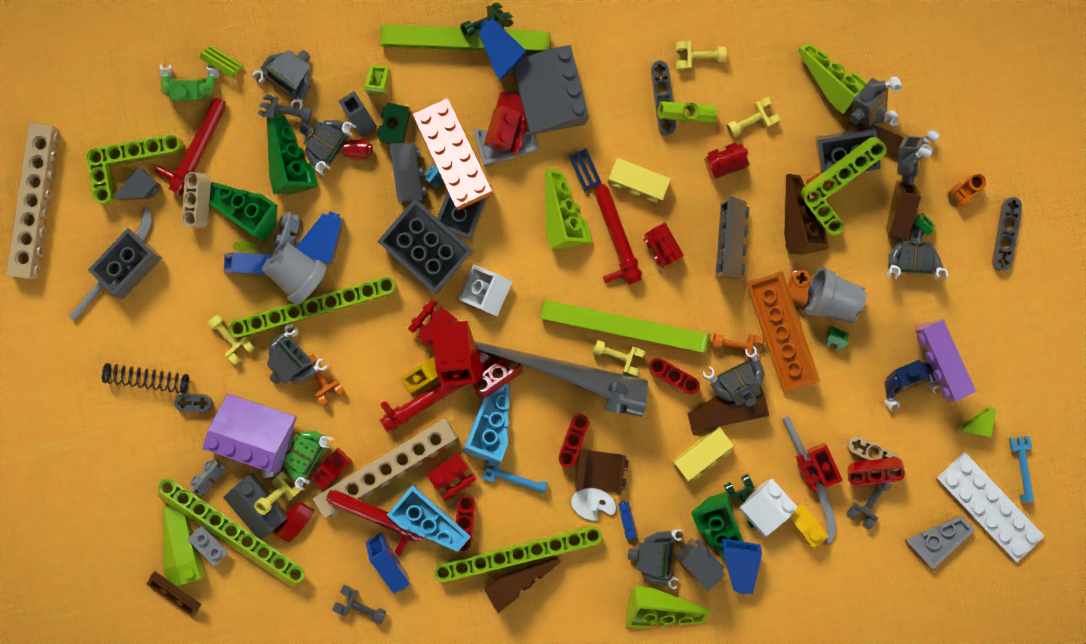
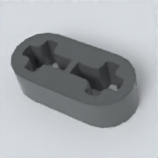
(193, 408)

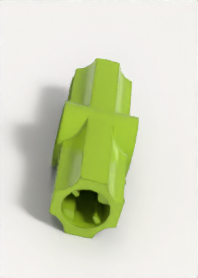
(698, 112)

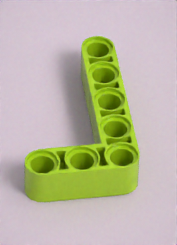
(107, 160)
(839, 181)

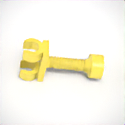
(719, 54)
(734, 128)
(216, 323)
(600, 348)
(263, 505)

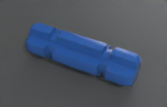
(627, 520)

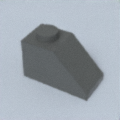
(138, 187)

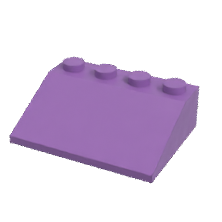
(945, 360)
(250, 433)

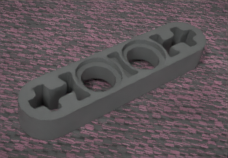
(667, 97)
(1011, 234)

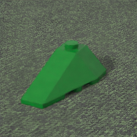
(287, 165)
(247, 209)
(717, 520)

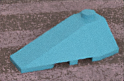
(490, 428)
(423, 517)

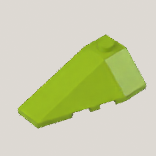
(836, 83)
(563, 221)
(180, 558)
(653, 606)

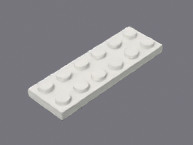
(990, 507)

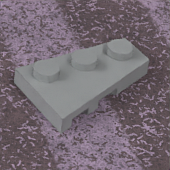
(491, 156)
(940, 540)

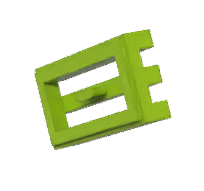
(221, 61)

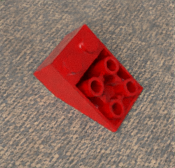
(455, 354)

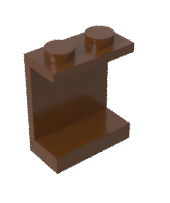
(601, 471)

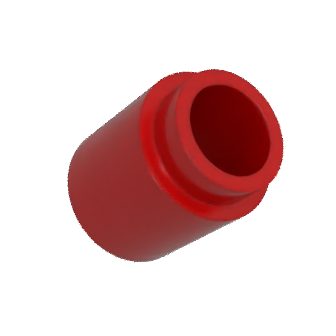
(358, 149)

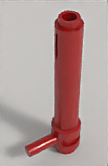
(196, 147)
(628, 263)
(402, 414)
(371, 514)

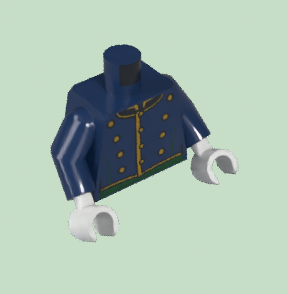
(907, 378)

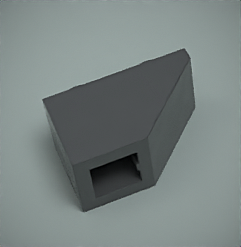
(357, 113)

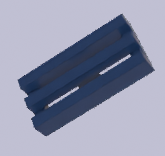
(578, 155)

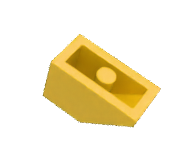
(420, 375)
(808, 526)

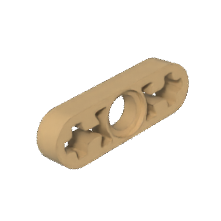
(862, 441)

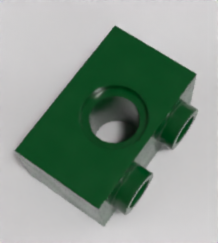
(398, 113)

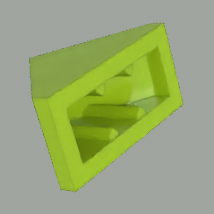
(377, 80)
(981, 423)

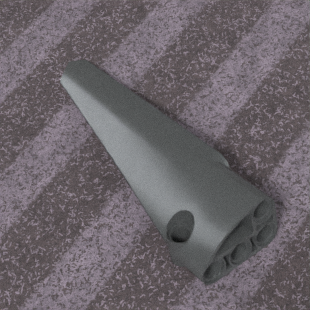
(623, 392)

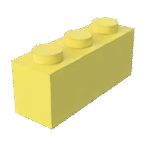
(638, 180)
(703, 454)

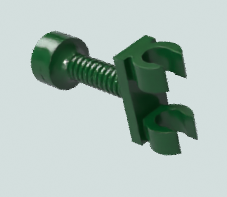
(468, 28)
(742, 492)

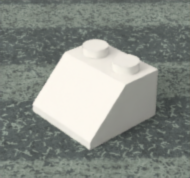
(485, 290)
(768, 507)

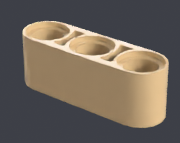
(196, 200)

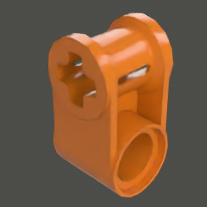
(964, 191)
(800, 289)

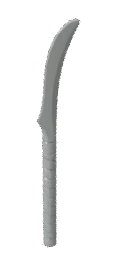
(142, 232)
(821, 492)

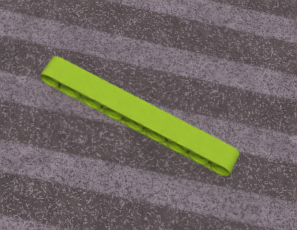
(452, 38)
(303, 307)
(624, 326)
(226, 524)
(510, 560)

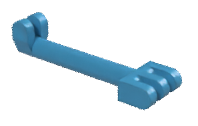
(1021, 448)
(495, 472)

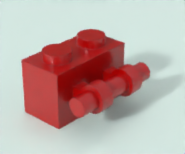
(502, 130)
(726, 161)
(663, 245)
(438, 317)
(824, 466)
(447, 472)

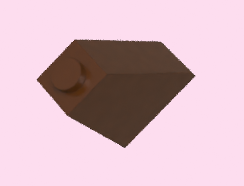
(902, 210)

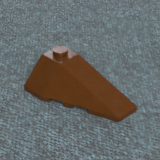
(722, 412)
(506, 587)

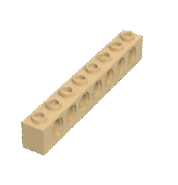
(28, 191)
(441, 428)

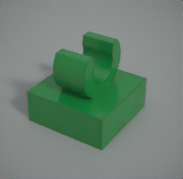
(924, 224)
(837, 337)

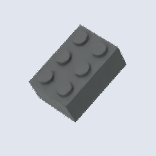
(462, 221)
(701, 563)

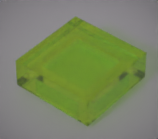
(243, 246)

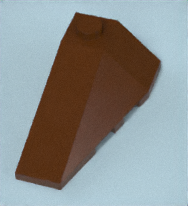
(801, 227)

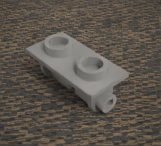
(287, 224)
(210, 470)
(207, 545)

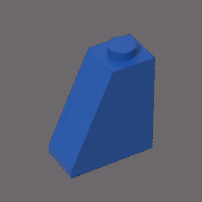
(500, 47)
(323, 238)
(244, 263)
(387, 563)
(742, 564)

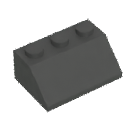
(836, 146)
(407, 172)
(124, 264)
(242, 501)

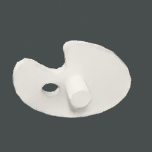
(587, 503)

